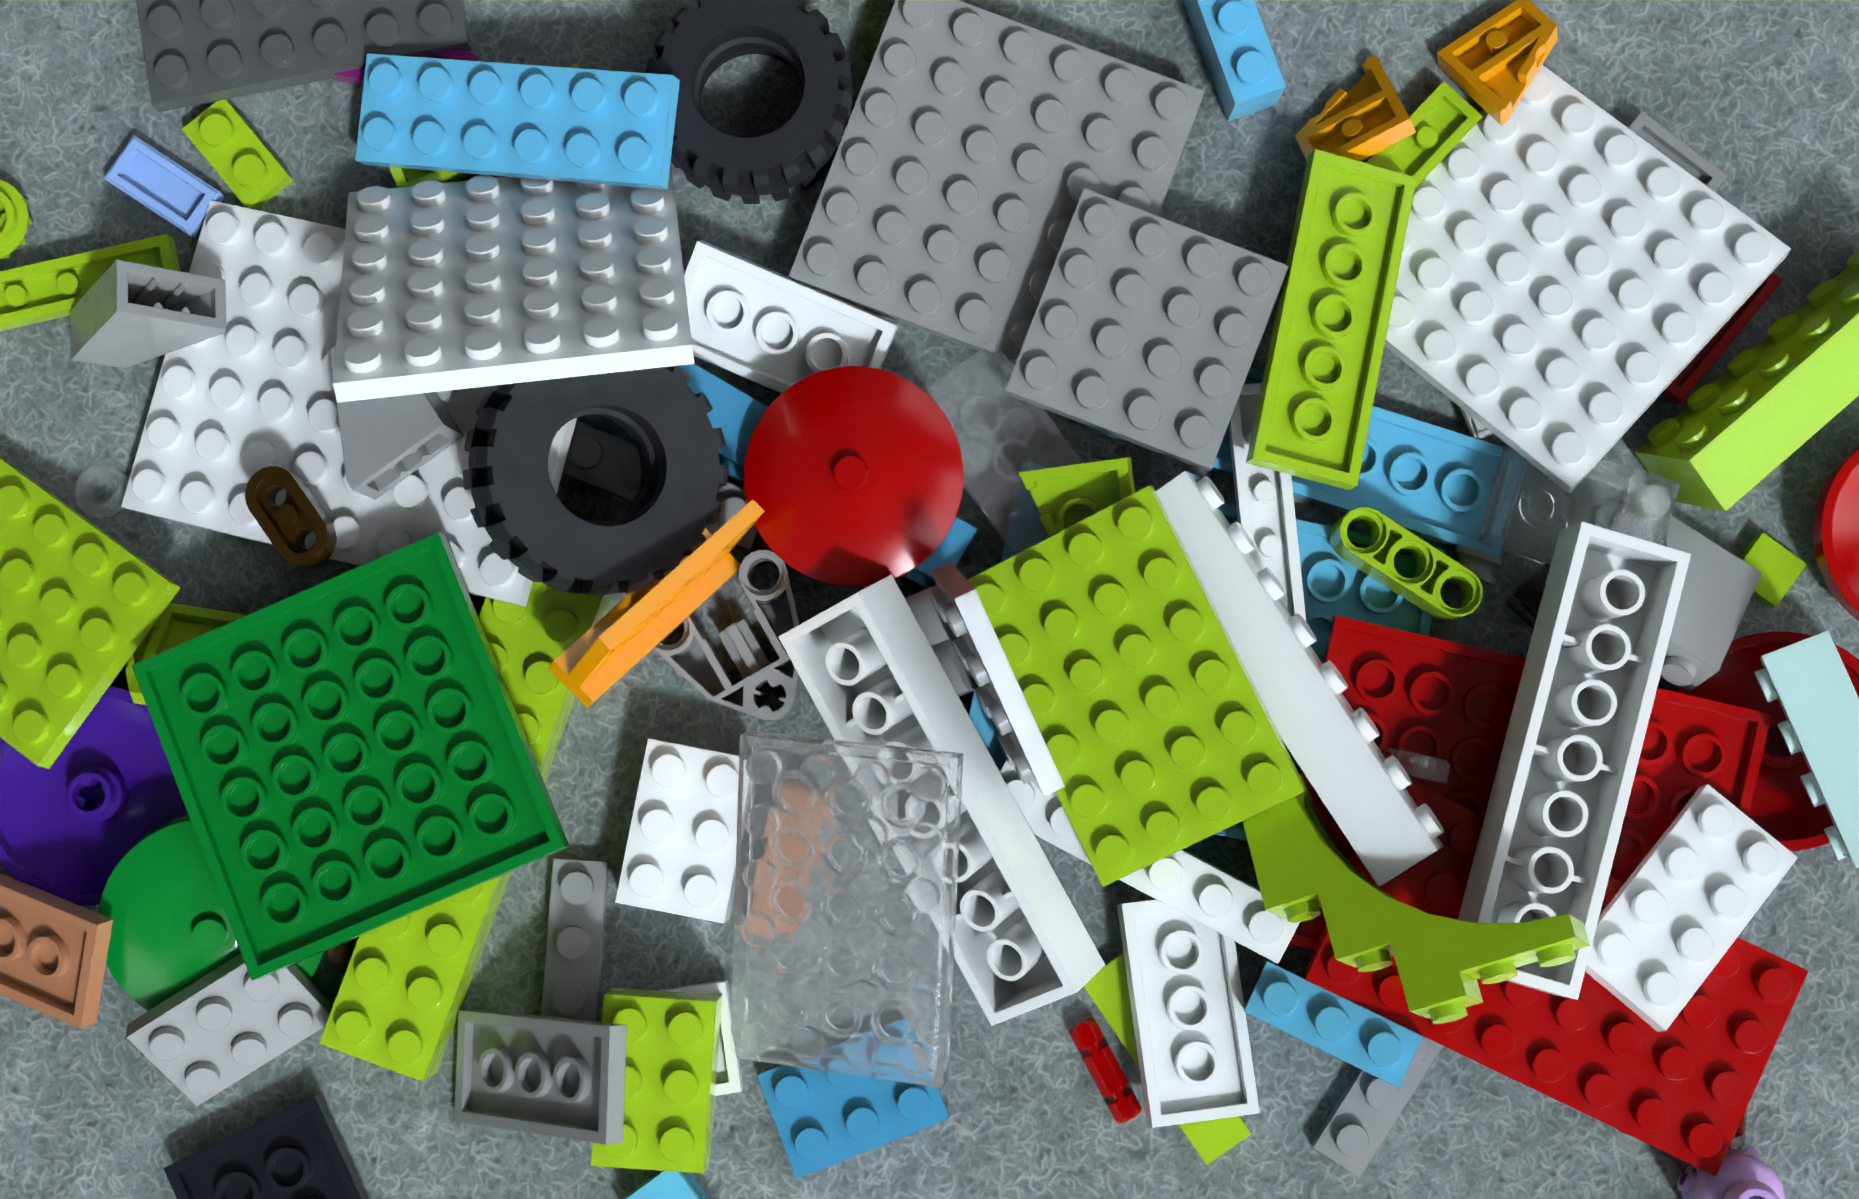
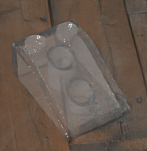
(1531, 509)

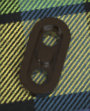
(293, 519)

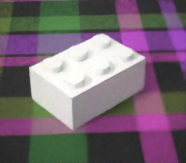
(683, 833)

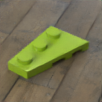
(1078, 490)

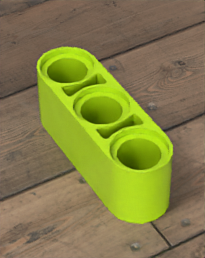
(1432, 564)

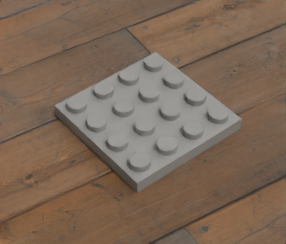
(1146, 330)

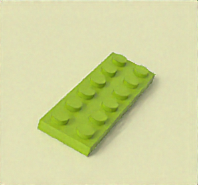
(1331, 320)

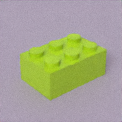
(667, 1079)

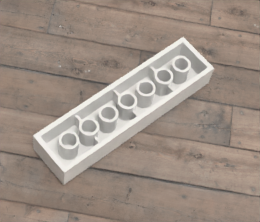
(886, 687)
(1575, 738)

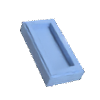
(162, 186)

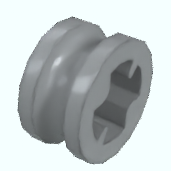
(1479, 562)

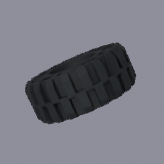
(580, 555)

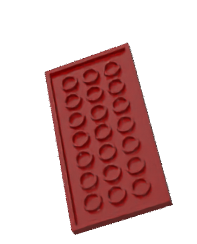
(1592, 1053)

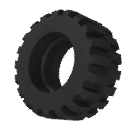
(787, 155)

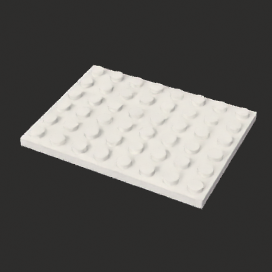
(270, 400)

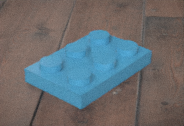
(840, 1115)

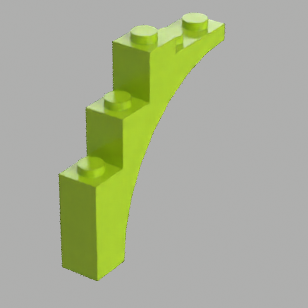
(1434, 954)

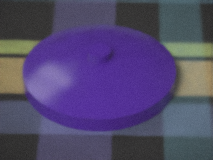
(99, 797)

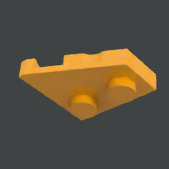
(1500, 57)
(1360, 120)

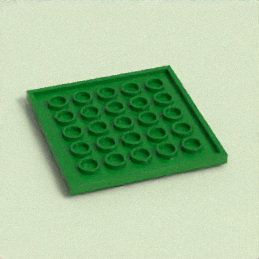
(349, 756)

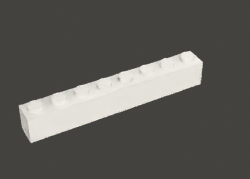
(1300, 692)

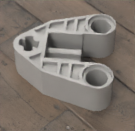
(702, 667)

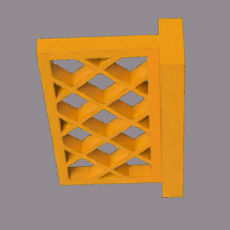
(651, 613)

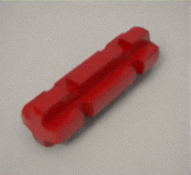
(1105, 1070)

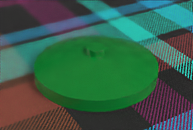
(167, 916)

